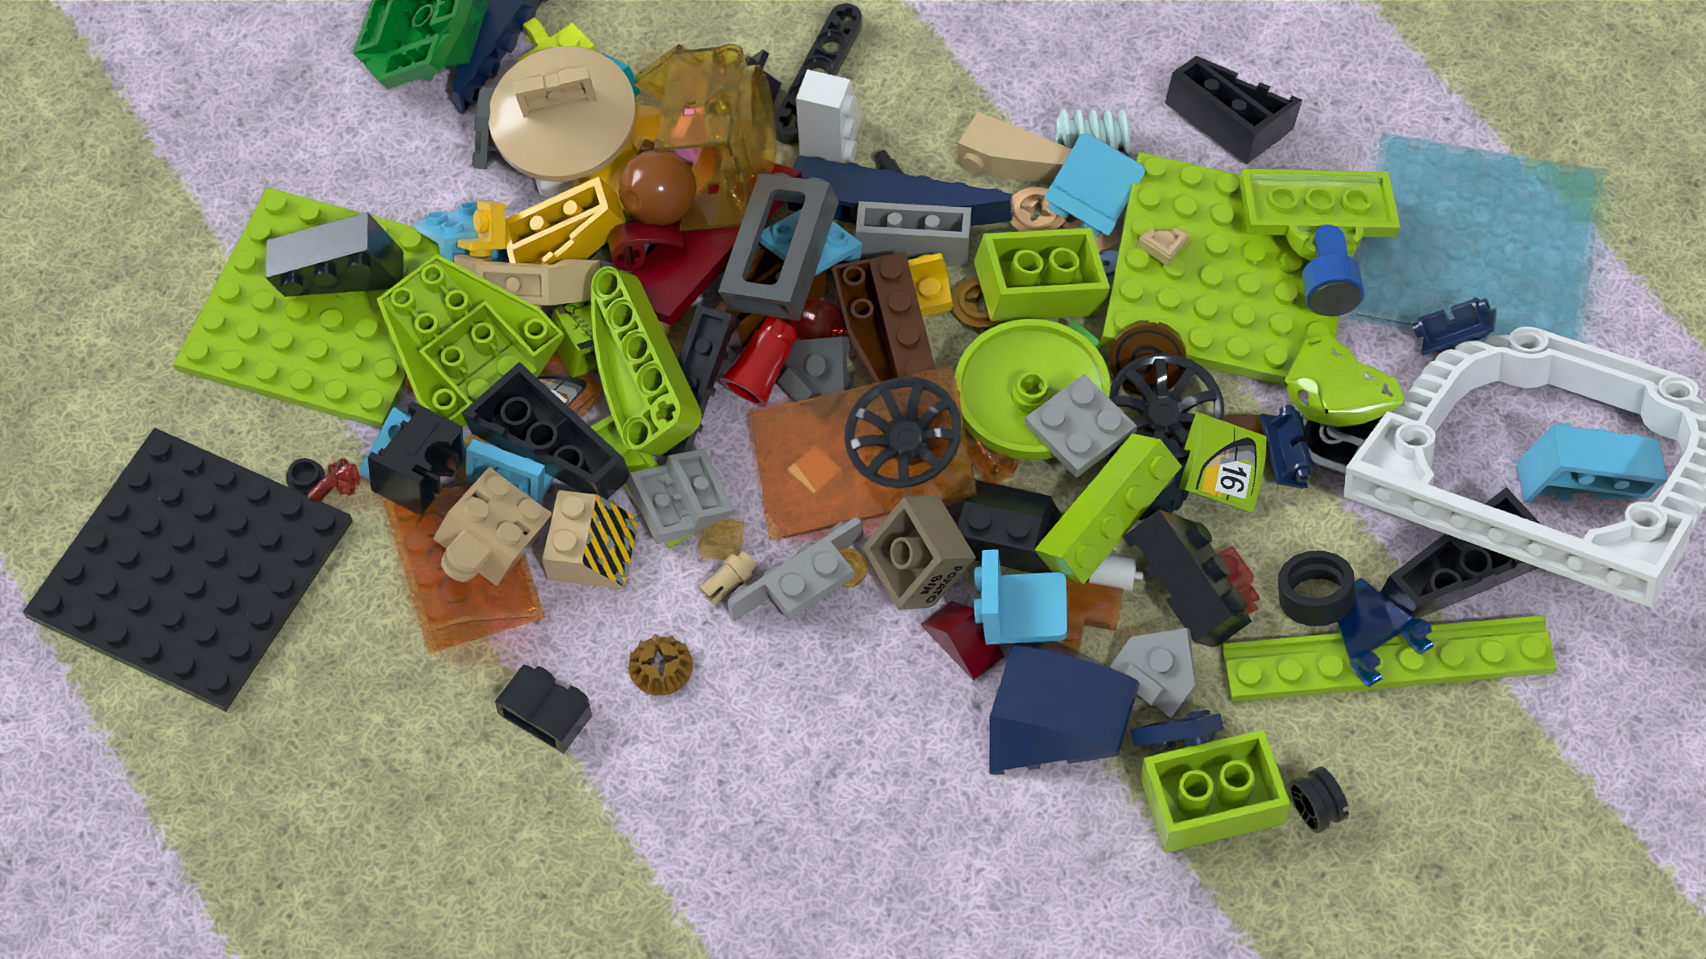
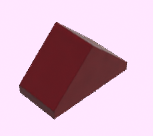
(963, 638)

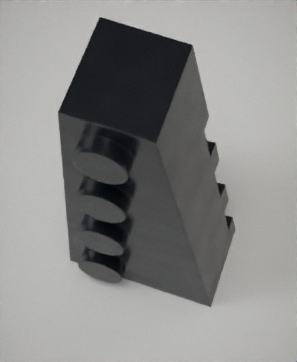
(1455, 569)

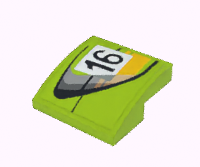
(1224, 462)

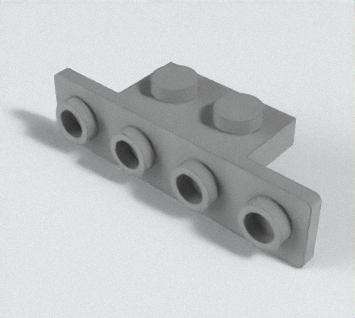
(805, 577)

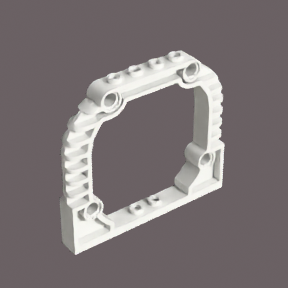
(1623, 559)

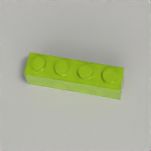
(1108, 508)

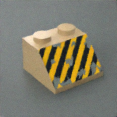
(589, 541)

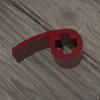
(635, 235)

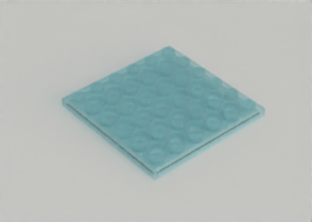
(1481, 230)

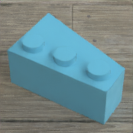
(1591, 461)

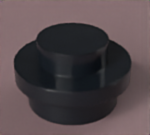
(304, 475)

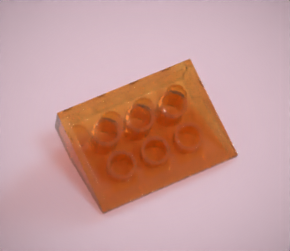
(452, 609)

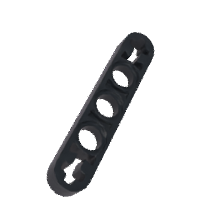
(821, 59)

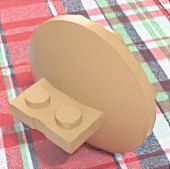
(562, 114)

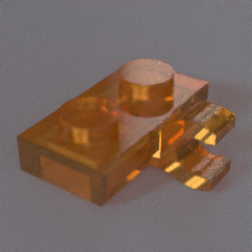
(1090, 606)

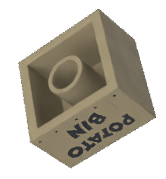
(918, 552)

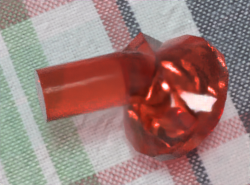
(340, 476)

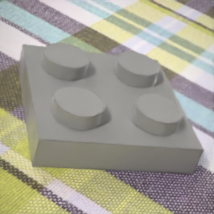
(1080, 425)

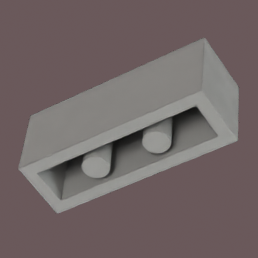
(914, 230)

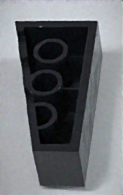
(536, 424)

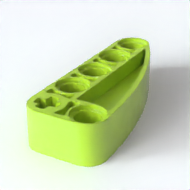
(631, 375)

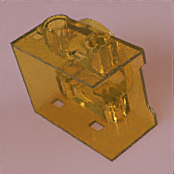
(729, 121)

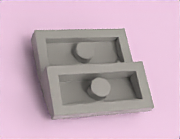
(680, 496)

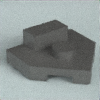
(484, 143)
(816, 368)

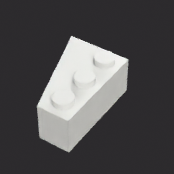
(827, 117)

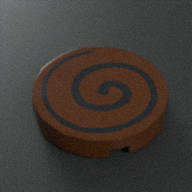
(1144, 339)

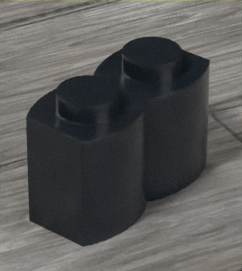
(544, 707)

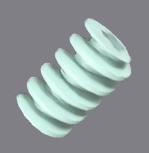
(1110, 131)

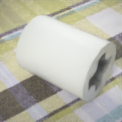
(1117, 572)

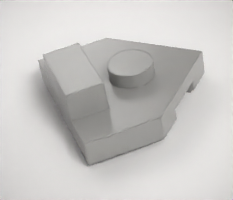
(1162, 667)

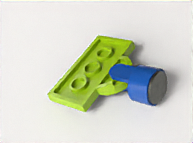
(1324, 222)

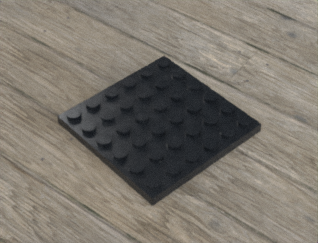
(188, 568)

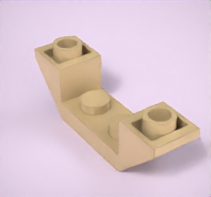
(537, 283)

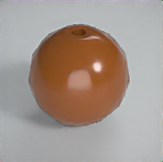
(657, 188)

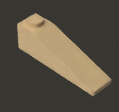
(1009, 151)

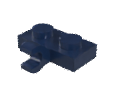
(1194, 729)

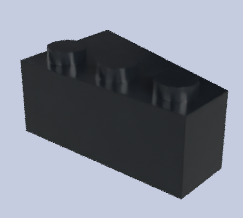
(1229, 110)
(335, 258)

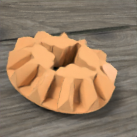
(1025, 203)

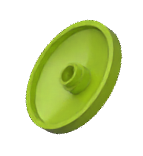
(1014, 373)

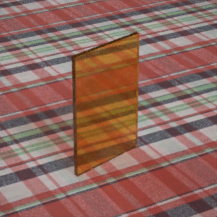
(810, 477)

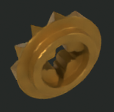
(967, 313)
(675, 673)

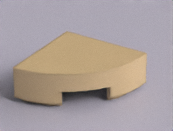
(1163, 244)

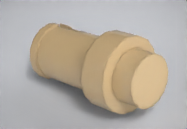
(734, 572)

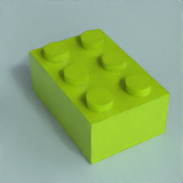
(1041, 274)
(1214, 790)

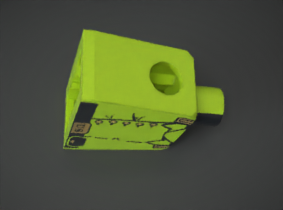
(577, 346)

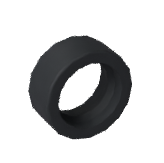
(1316, 566)

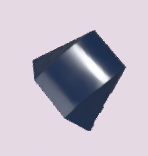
(1057, 708)

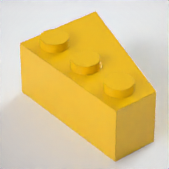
(564, 225)

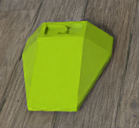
(462, 334)

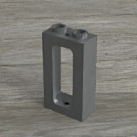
(790, 292)

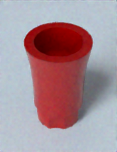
(761, 362)

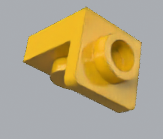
(490, 226)
(931, 284)

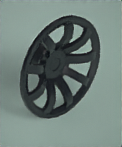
(1164, 410)
(906, 435)

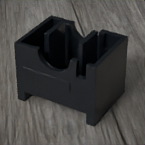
(416, 459)

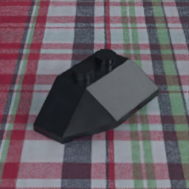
(1006, 521)

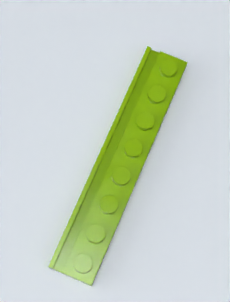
(1322, 666)

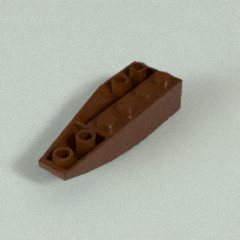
(883, 316)

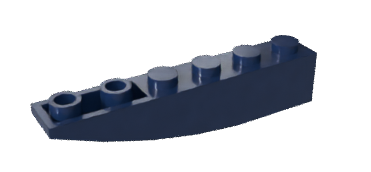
(496, 37)
(858, 183)

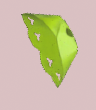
(1339, 385)

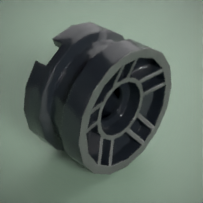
(1318, 799)

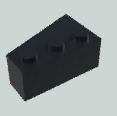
(1193, 575)

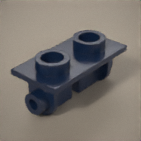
(1472, 321)
(1288, 458)

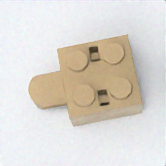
(489, 529)

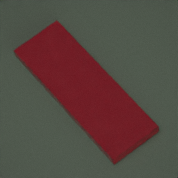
(678, 275)

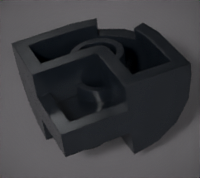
(1333, 445)

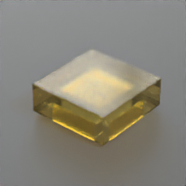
(722, 539)

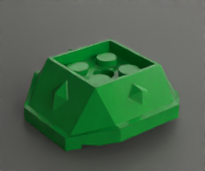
(418, 38)

